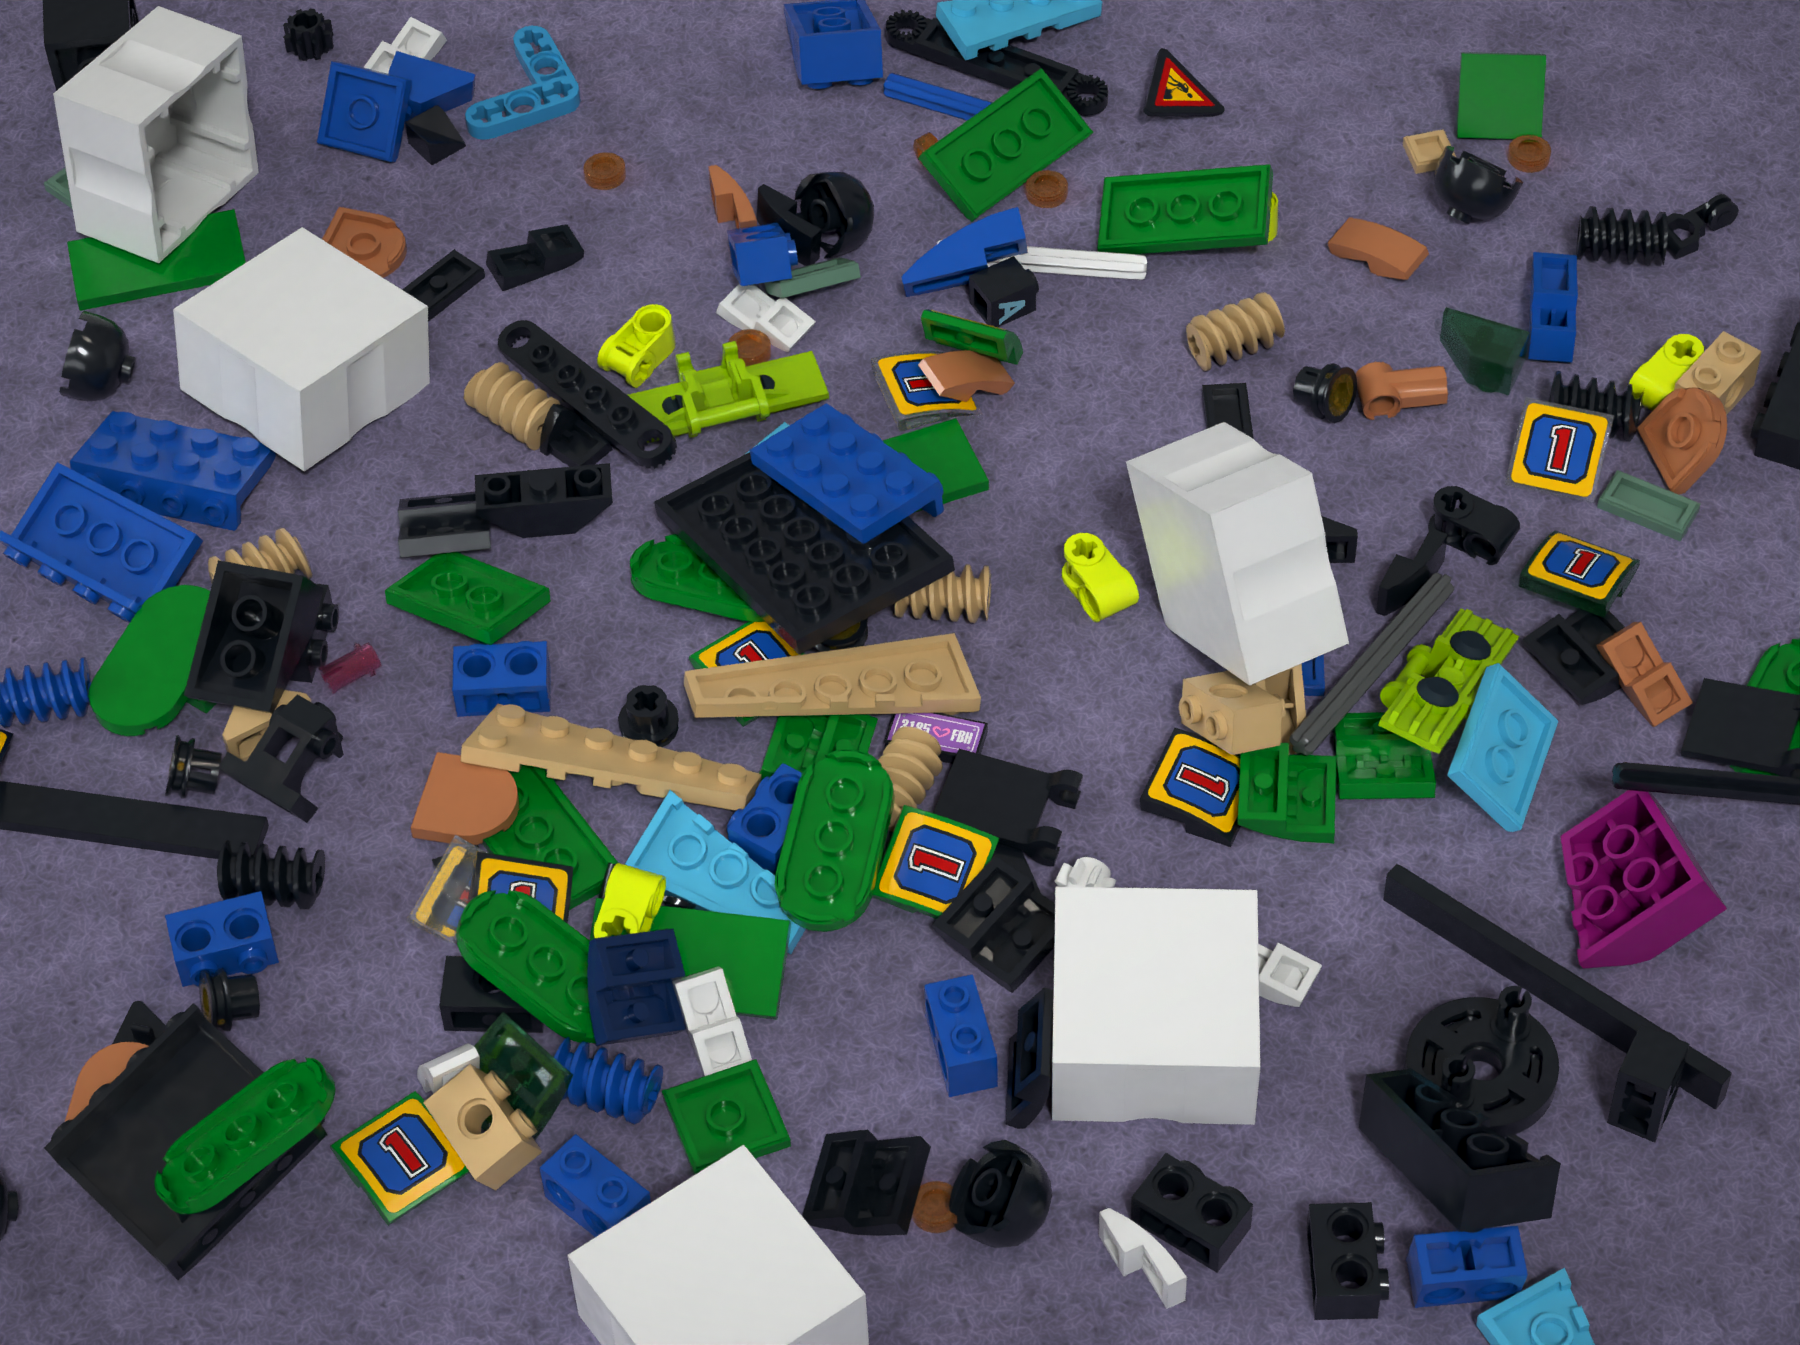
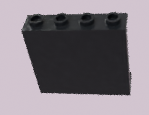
(138, 1116)

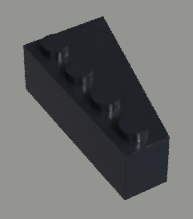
(1779, 428)
(1455, 1155)

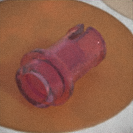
(350, 667)

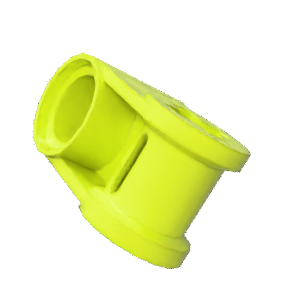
(639, 345)
(1665, 369)
(1097, 577)
(630, 901)

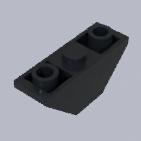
(544, 499)

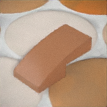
(729, 199)
(1384, 249)
(964, 372)
(1643, 674)

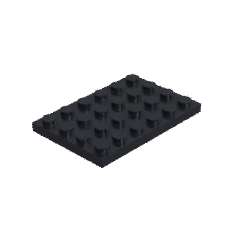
(791, 559)

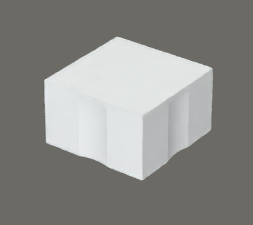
(157, 133)
(302, 347)
(1238, 552)
(1156, 1005)
(717, 1267)

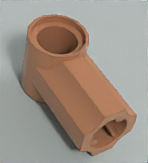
(1388, 391)

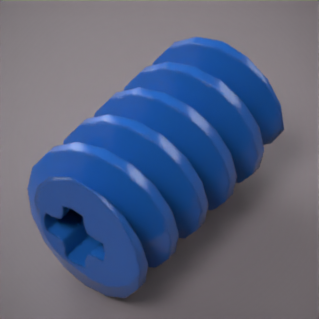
(44, 693)
(609, 1085)

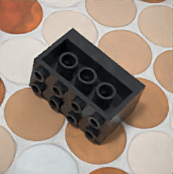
(81, 31)

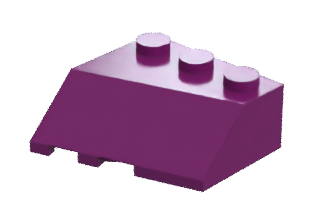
(1633, 883)

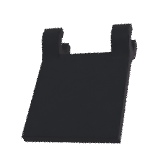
(1744, 728)
(1008, 801)

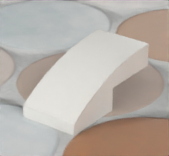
(413, 39)
(753, 309)
(1285, 975)
(711, 1021)
(443, 1068)
(1137, 1249)

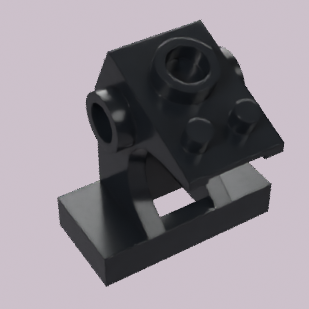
(279, 780)

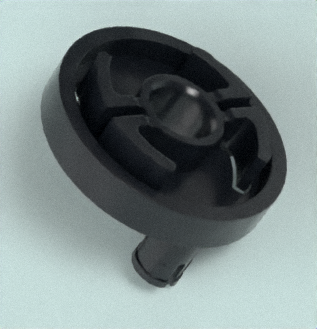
(1492, 1033)

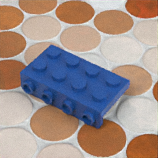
(174, 467)
(847, 473)
(100, 543)

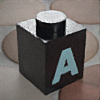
(1003, 292)

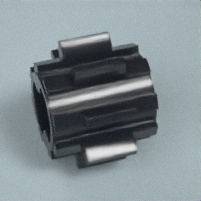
(308, 34)

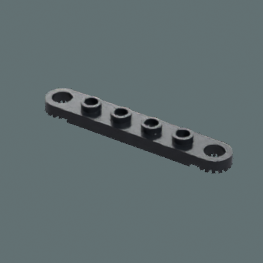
(1002, 67)
(587, 393)

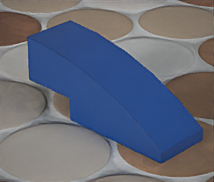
(966, 253)
(1553, 307)

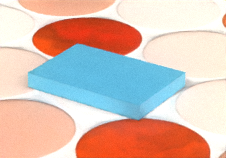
(1503, 748)

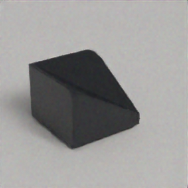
(433, 135)

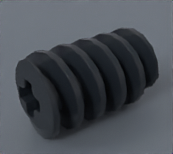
(1622, 235)
(1623, 406)
(275, 877)

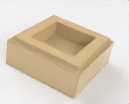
(1425, 149)

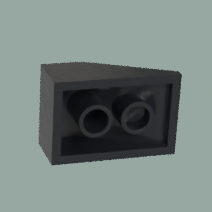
(252, 636)

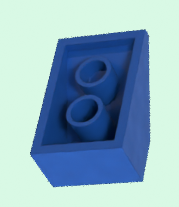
(834, 42)

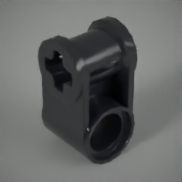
(1476, 525)

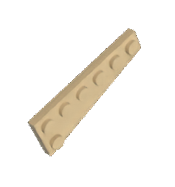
(868, 679)
(519, 737)

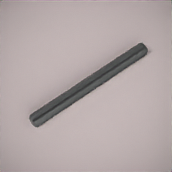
(1371, 664)

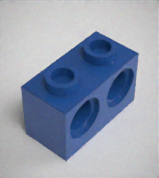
(761, 254)
(501, 675)
(766, 816)
(220, 934)
(961, 1035)
(590, 1187)
(1466, 1266)

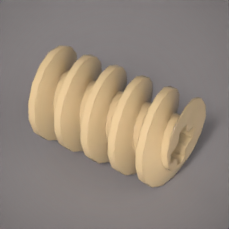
(1233, 328)
(510, 402)
(283, 556)
(951, 593)
(911, 764)

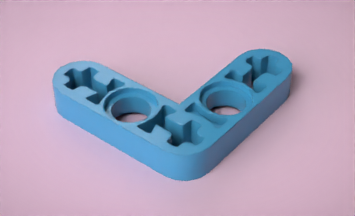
(543, 87)

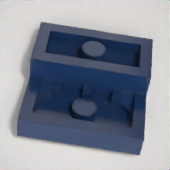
(633, 986)

